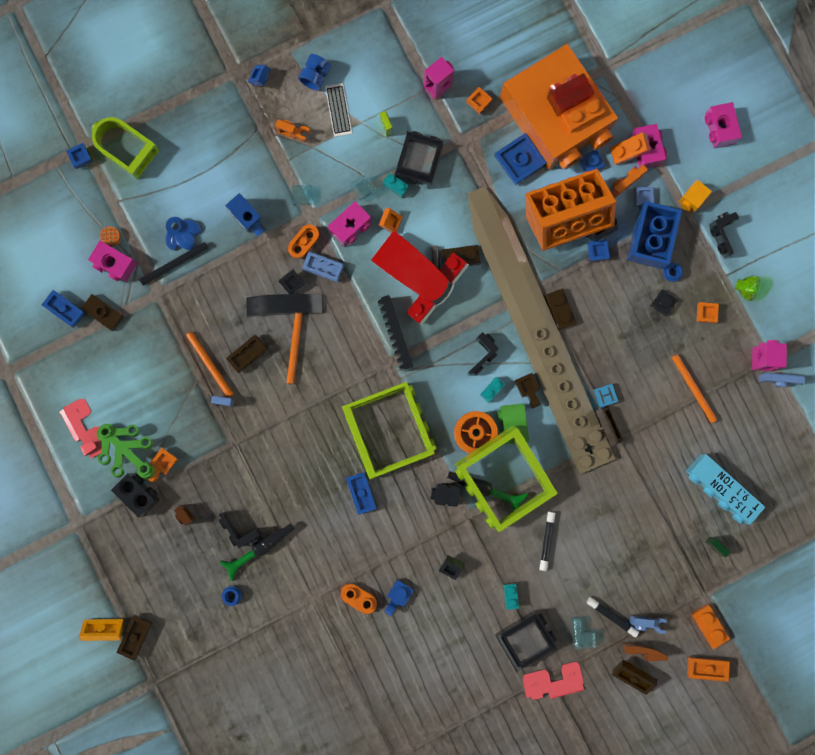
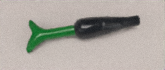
(487, 489)
(258, 549)

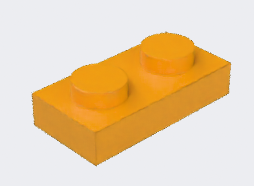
(101, 629)

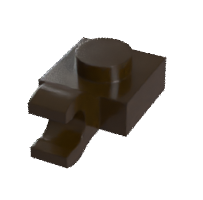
(528, 387)

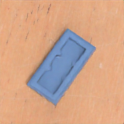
(323, 267)
(781, 380)

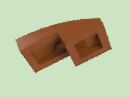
(649, 653)

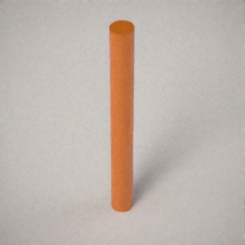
(294, 349)
(209, 364)
(694, 388)

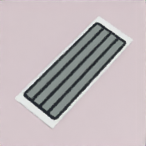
(338, 109)

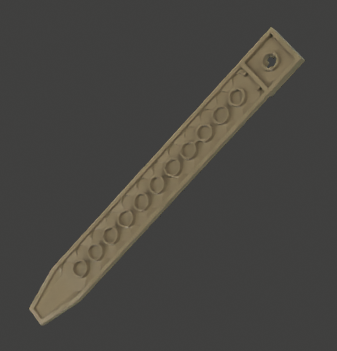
(538, 332)

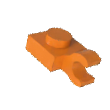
(288, 129)
(163, 463)

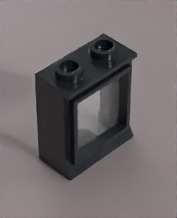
(419, 158)
(526, 640)

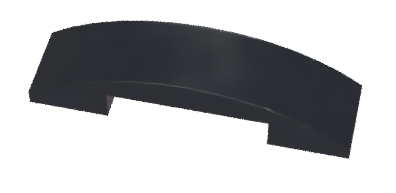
(284, 304)

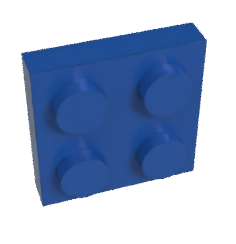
(520, 159)

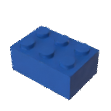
(654, 235)

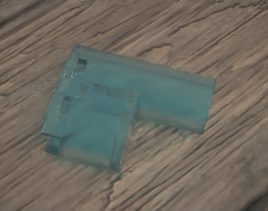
(582, 638)

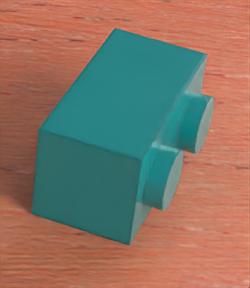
(395, 185)
(492, 389)
(510, 596)

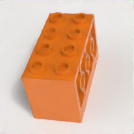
(570, 209)

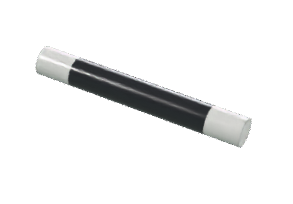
(547, 541)
(613, 617)

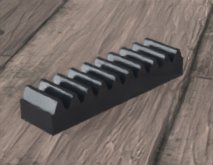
(395, 330)

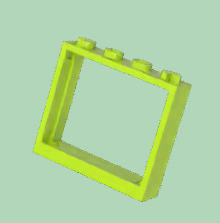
(416, 411)
(514, 434)

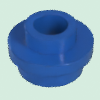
(678, 272)
(227, 600)

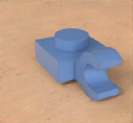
(643, 623)

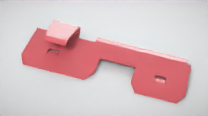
(91, 444)
(539, 682)

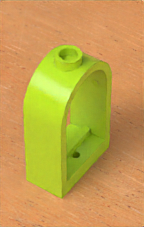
(144, 157)

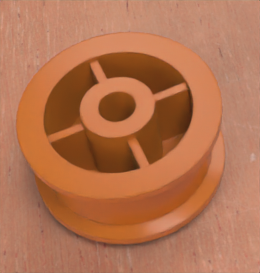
(465, 426)

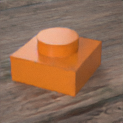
(479, 100)
(390, 220)
(707, 312)

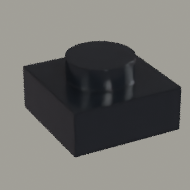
(291, 281)
(663, 302)
(451, 567)

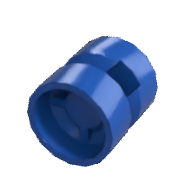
(314, 72)

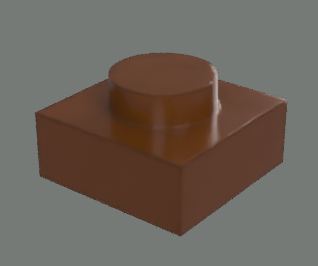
(183, 515)

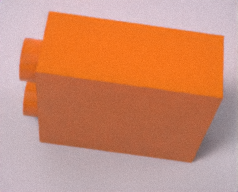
(528, 104)

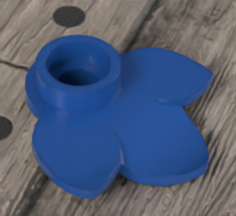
(183, 235)

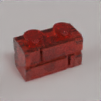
(569, 94)

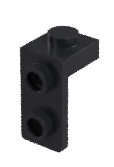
(718, 232)
(487, 343)
(234, 537)

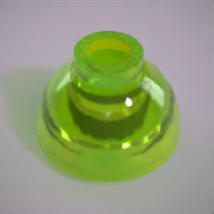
(748, 287)

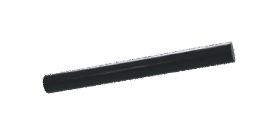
(174, 263)

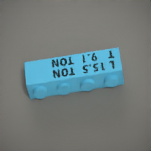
(724, 489)

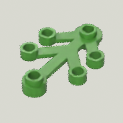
(123, 448)

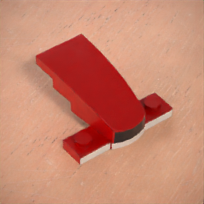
(419, 274)

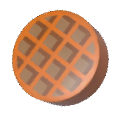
(110, 236)

